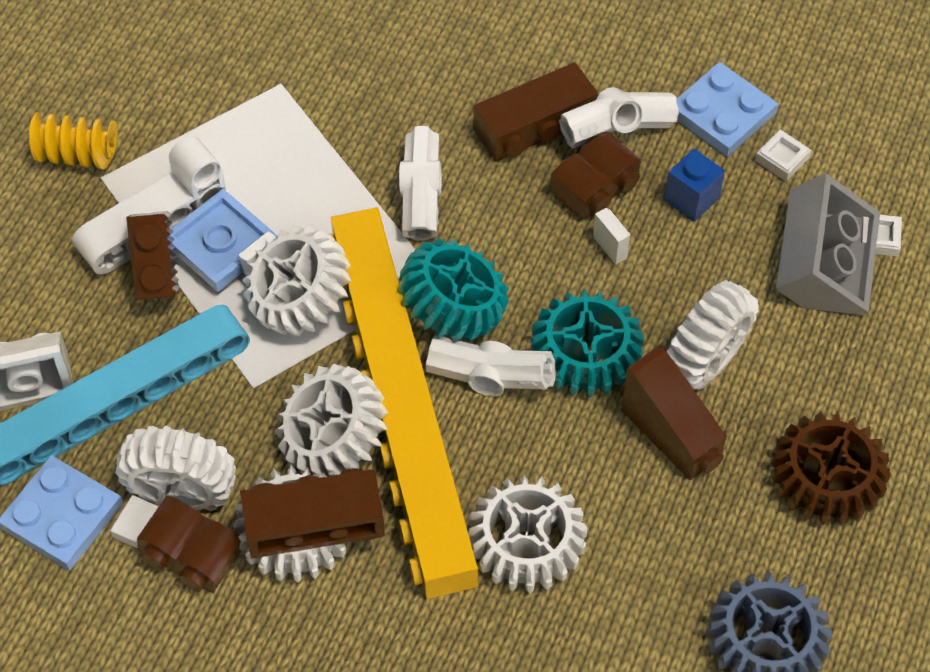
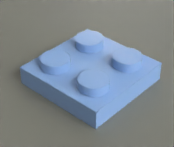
(724, 109)
(215, 237)
(60, 512)

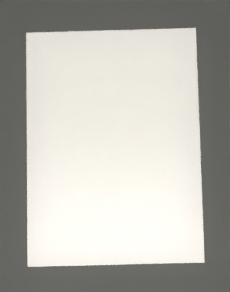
(286, 178)

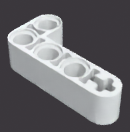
(192, 182)

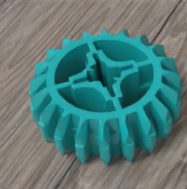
(453, 290)
(607, 330)

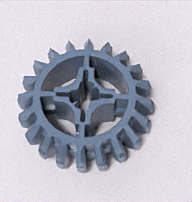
(753, 603)

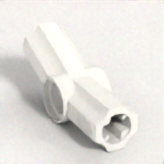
(637, 111)
(420, 184)
(491, 365)

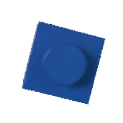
(694, 184)

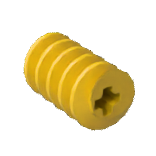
(71, 142)

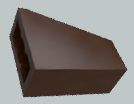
(672, 414)

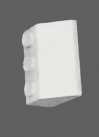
(33, 369)

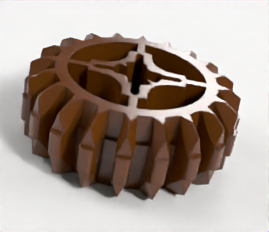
(847, 487)

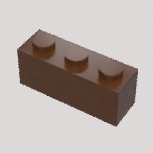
(530, 111)
(312, 512)

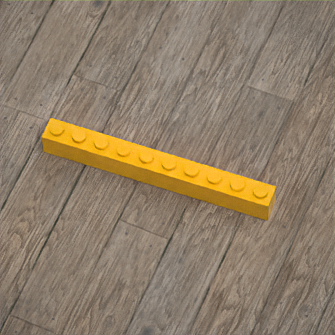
(413, 438)

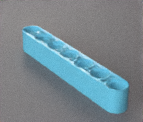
(118, 390)

